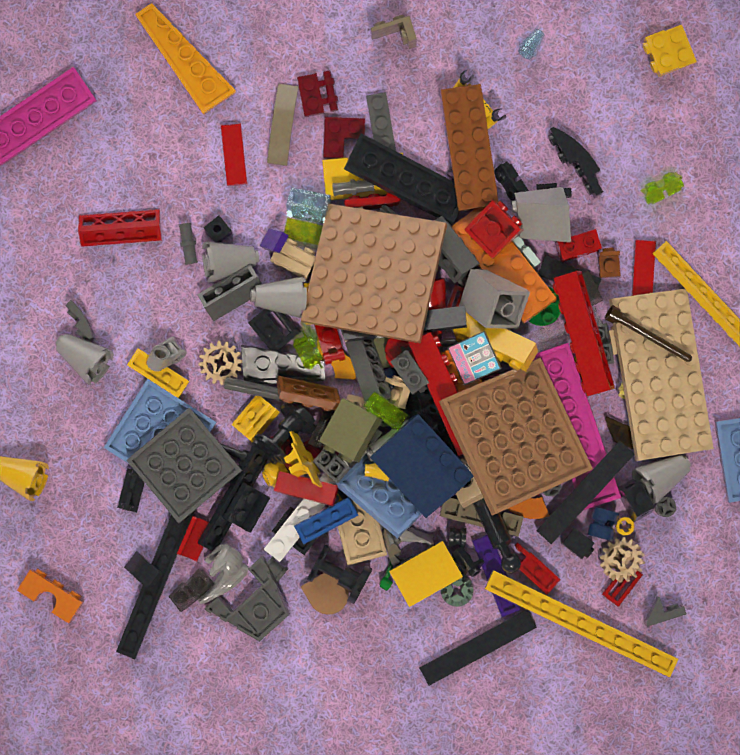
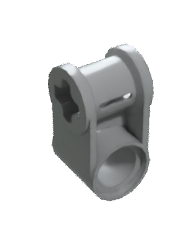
(165, 355)

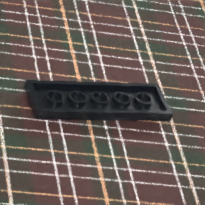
(403, 178)

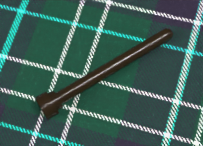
(615, 315)

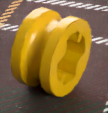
(628, 521)

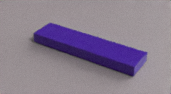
(493, 562)

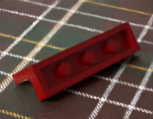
(119, 231)

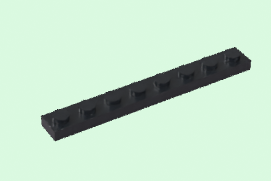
(148, 599)

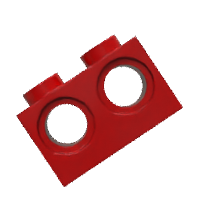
(580, 245)

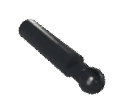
(497, 535)

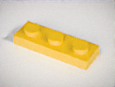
(165, 378)

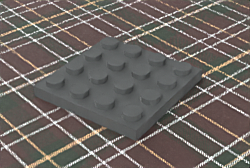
(184, 465)

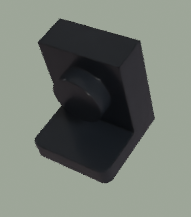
(466, 564)

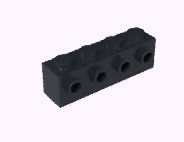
(421, 404)

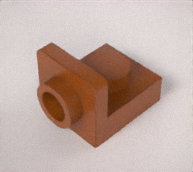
(609, 263)

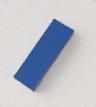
(326, 520)

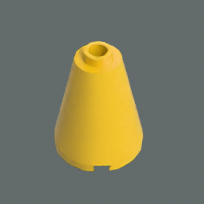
(23, 476)

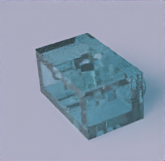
(307, 205)

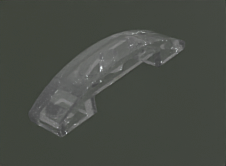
(554, 334)

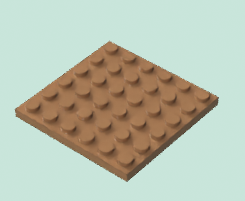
(374, 273)
(515, 436)

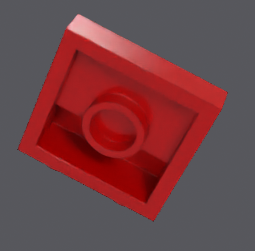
(494, 228)

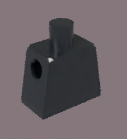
(635, 500)

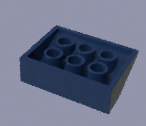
(421, 466)

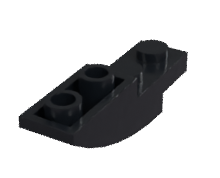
(574, 153)

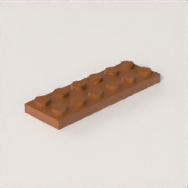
(469, 146)

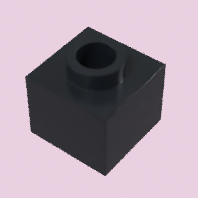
(220, 236)

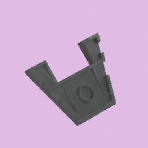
(260, 611)

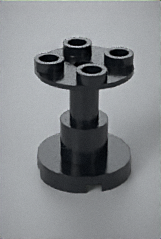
(295, 420)
(347, 578)

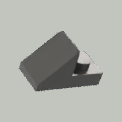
(658, 615)

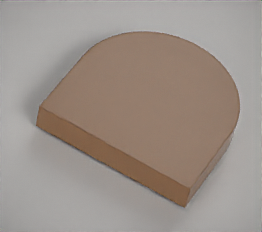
(325, 594)

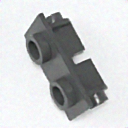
(410, 372)

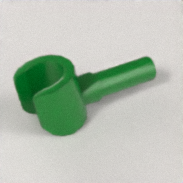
(385, 583)

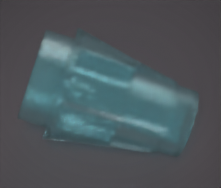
(530, 46)

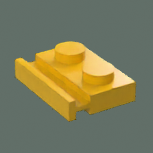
(255, 418)

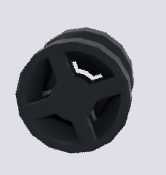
(457, 537)

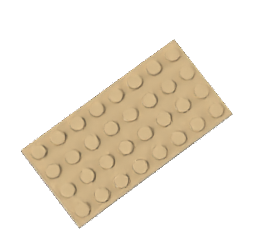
(659, 388)

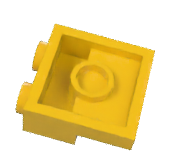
(669, 50)

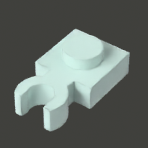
(527, 252)

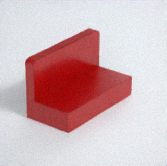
(189, 545)

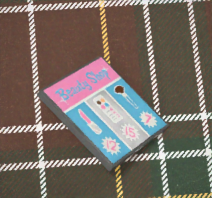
(474, 358)

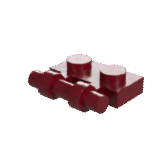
(311, 95)

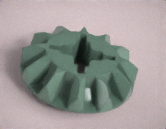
(457, 601)

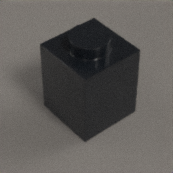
(578, 544)

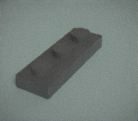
(380, 119)

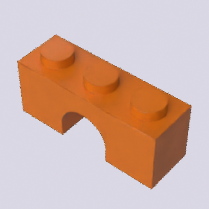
(66, 602)

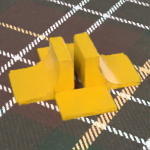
(298, 460)

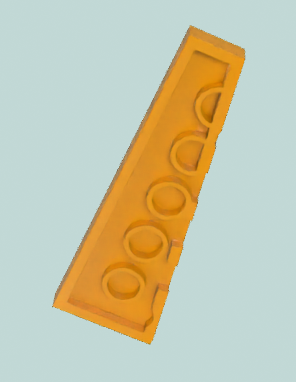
(193, 70)

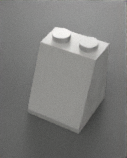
(543, 214)
(494, 300)

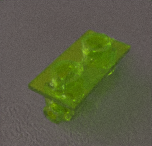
(654, 190)
(308, 355)
(386, 410)

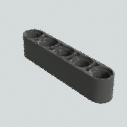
(368, 368)

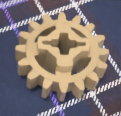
(207, 358)
(614, 557)

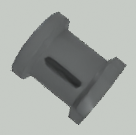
(276, 569)

